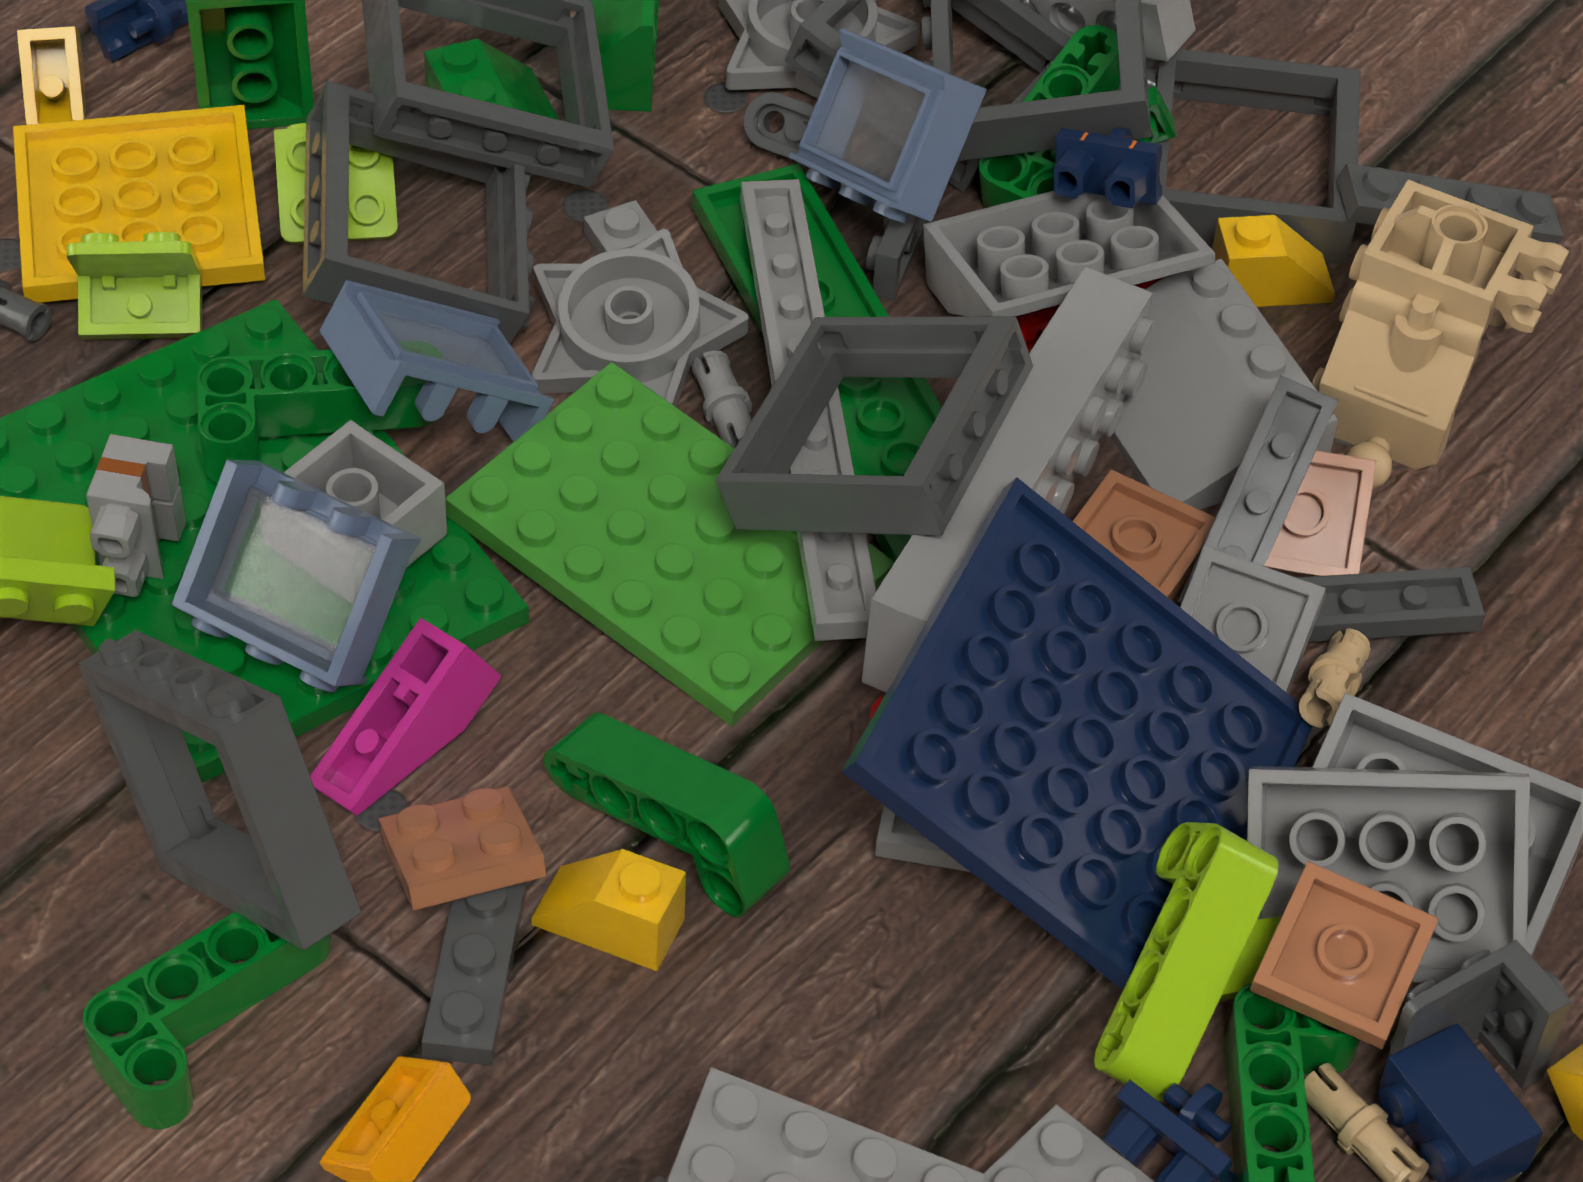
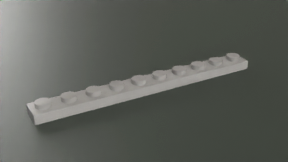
(789, 299)

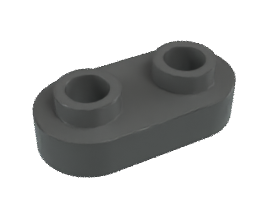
(758, 118)

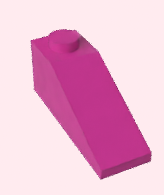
(405, 718)

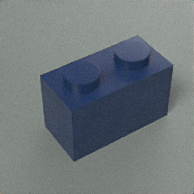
(1458, 1110)

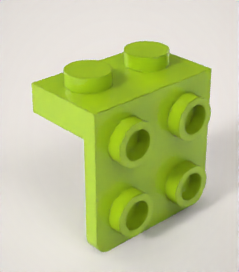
(371, 189)
(137, 287)
(50, 563)

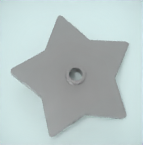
(769, 29)
(632, 312)

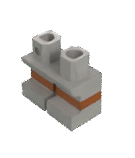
(132, 507)

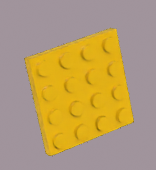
(132, 179)

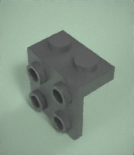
(1496, 999)

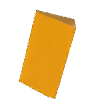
(399, 1123)

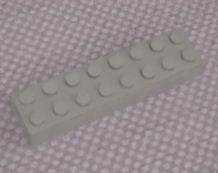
(1049, 436)

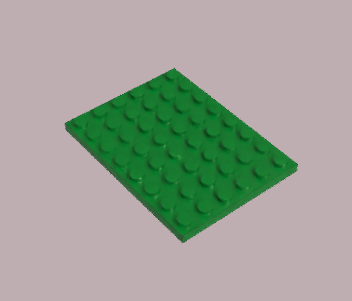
(56, 447)

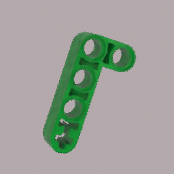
(1032, 173)
(284, 396)
(679, 800)
(164, 1027)
(1277, 1059)

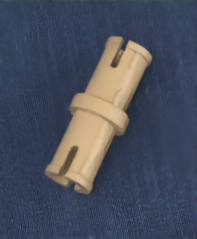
(1333, 676)
(1362, 1128)

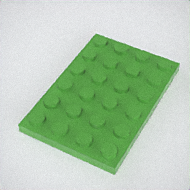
(628, 528)

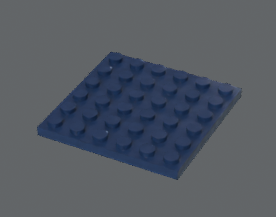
(1068, 730)

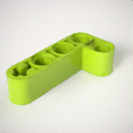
(1188, 955)

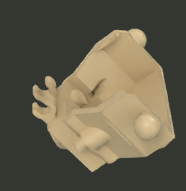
(1418, 319)

